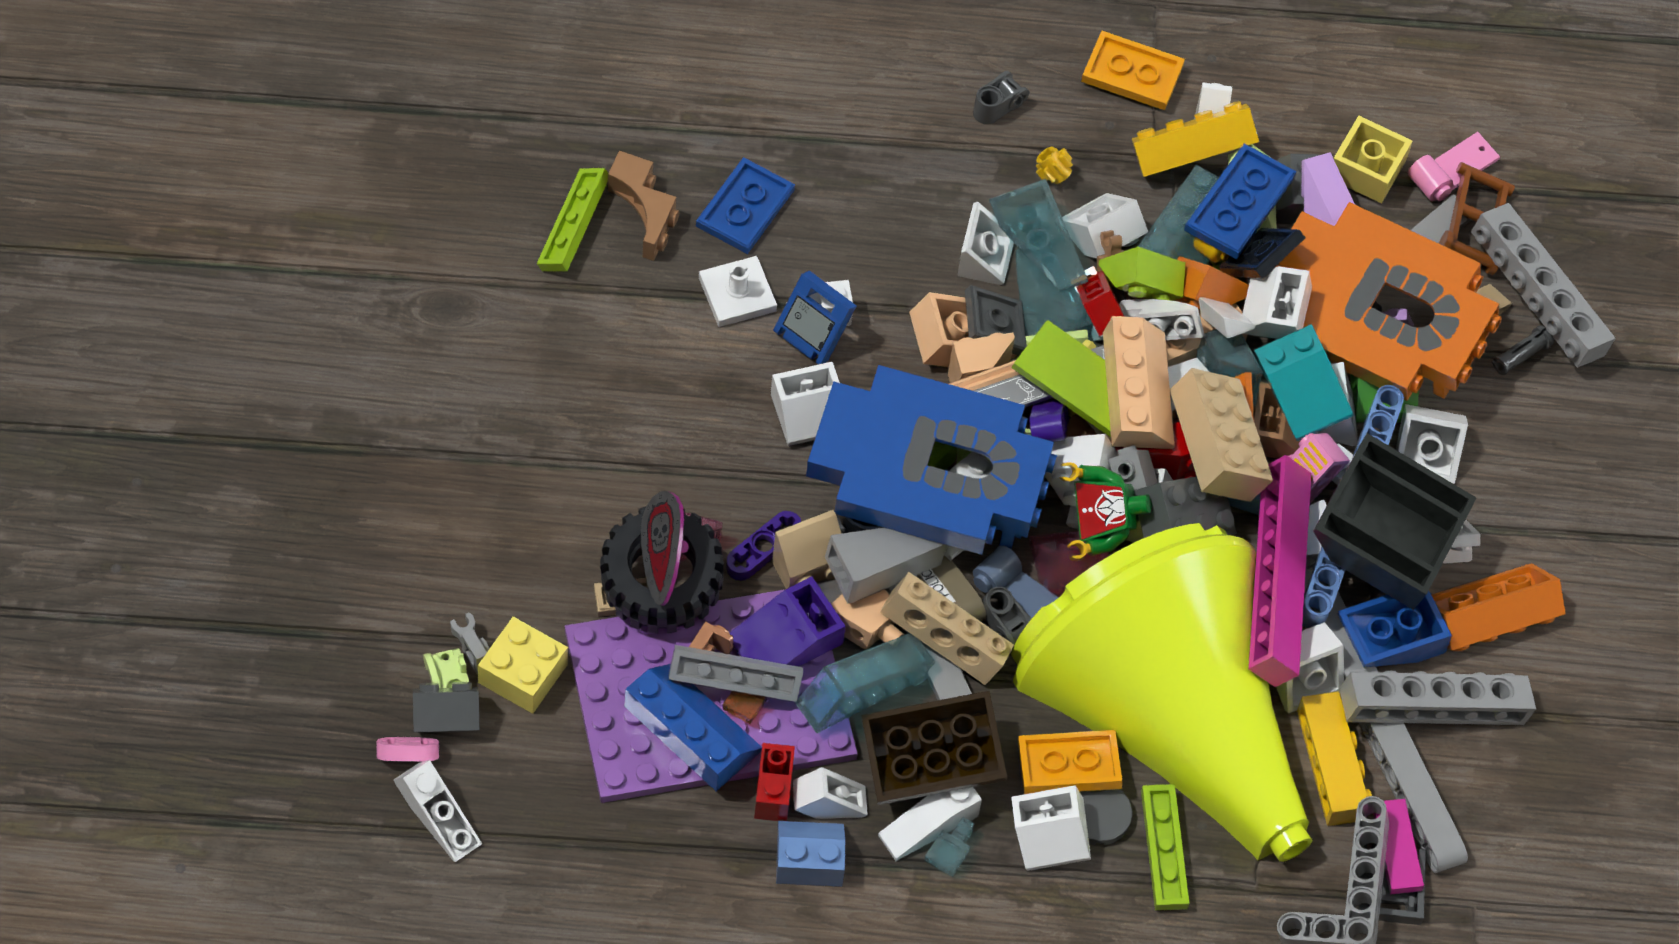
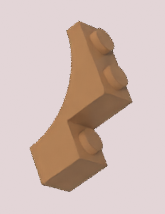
(634, 182)

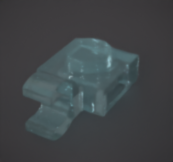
(950, 849)

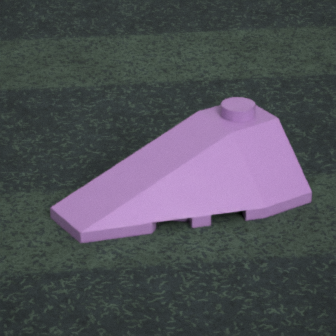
(1324, 189)

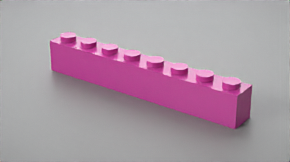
(1280, 573)

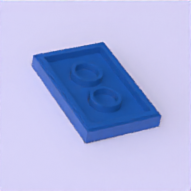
(745, 205)

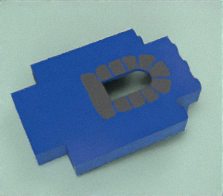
(880, 452)

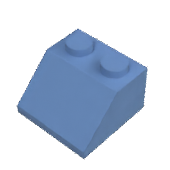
(810, 853)

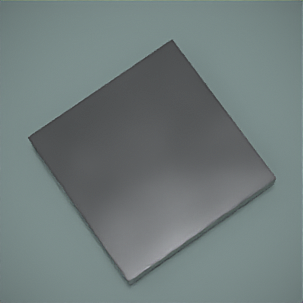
(994, 313)

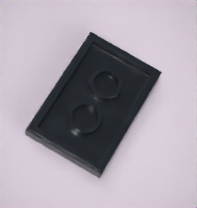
(1263, 252)

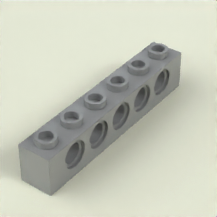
(1543, 285)
(1437, 698)

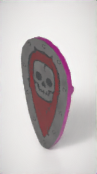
(662, 544)

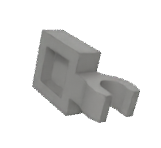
(471, 645)

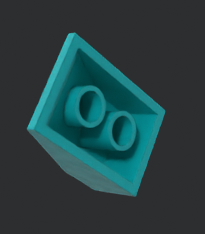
(1303, 382)

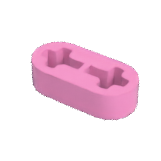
(407, 749)

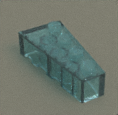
(864, 680)

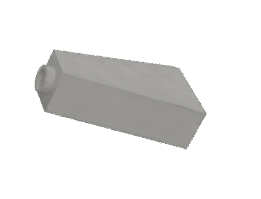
(878, 559)

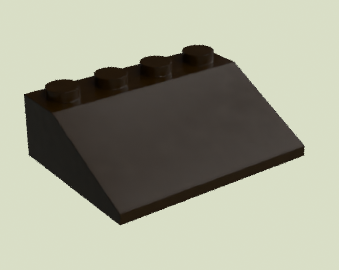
(934, 747)

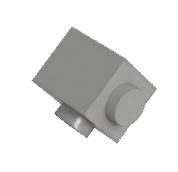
(1134, 467)

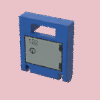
(809, 324)

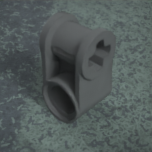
(998, 98)
(1009, 618)

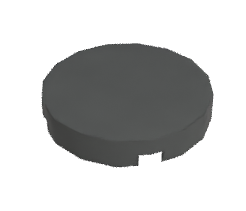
(1106, 815)

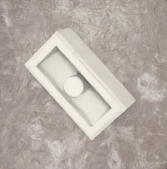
(1224, 317)

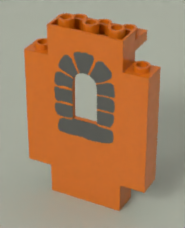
(1348, 273)

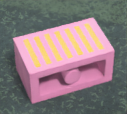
(1321, 458)

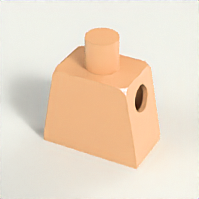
(864, 620)

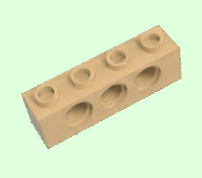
(947, 628)

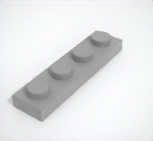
(735, 673)

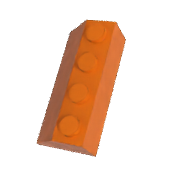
(1500, 605)

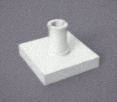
(737, 291)

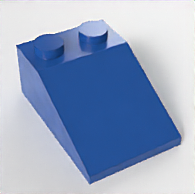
(1394, 634)

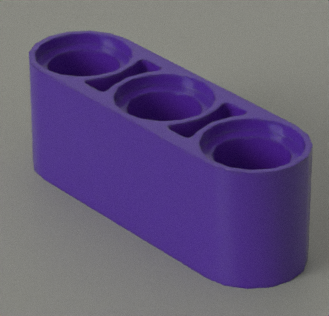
(1049, 420)

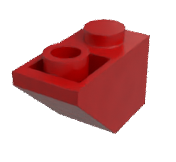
(774, 782)

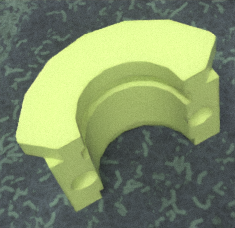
(446, 671)

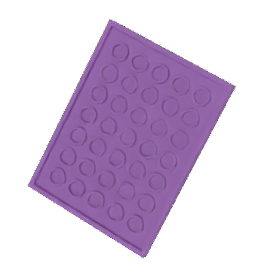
(632, 759)

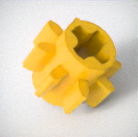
(1054, 165)

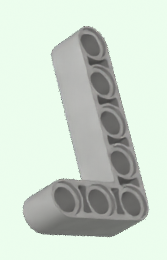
(1358, 892)

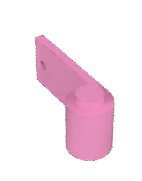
(1439, 176)

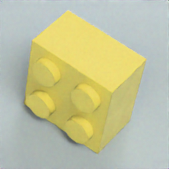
(1371, 158)
(522, 665)

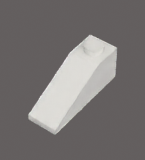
(927, 820)

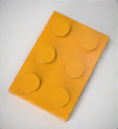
(1133, 70)
(1070, 759)

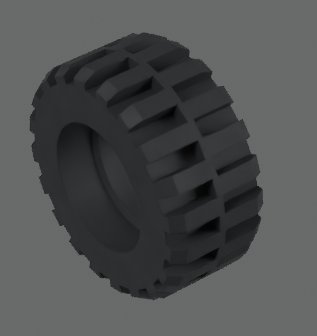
(686, 601)

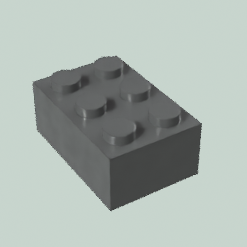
(1183, 503)

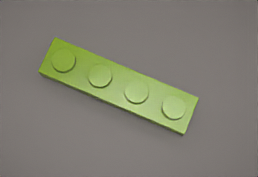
(573, 219)
(1165, 847)

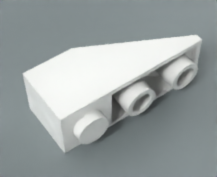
(437, 809)

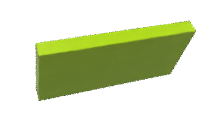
(1067, 373)

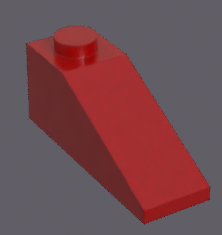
(1099, 301)

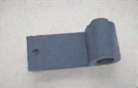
(1004, 570)

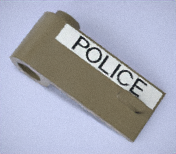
(954, 586)

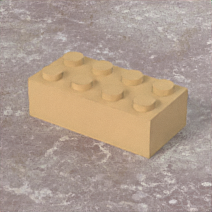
(1221, 435)

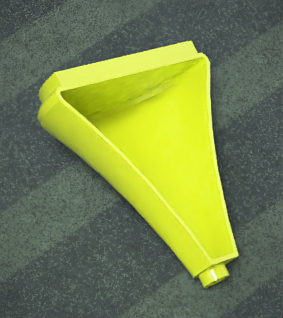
(1162, 658)

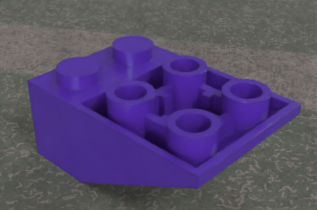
(791, 627)

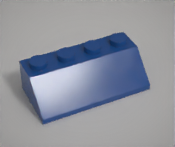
(691, 725)

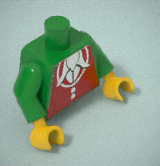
(1103, 509)

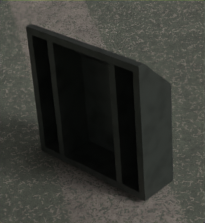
(1392, 521)

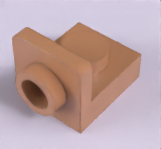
(713, 638)

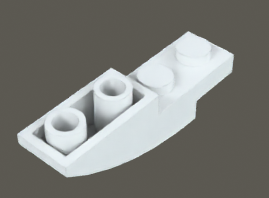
(1172, 317)

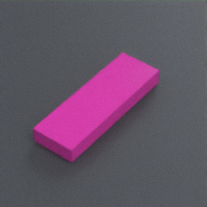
(1401, 859)

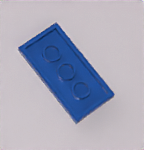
(1240, 201)

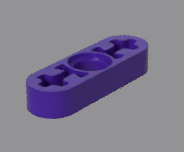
(758, 558)

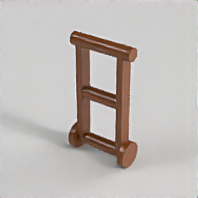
(1449, 237)

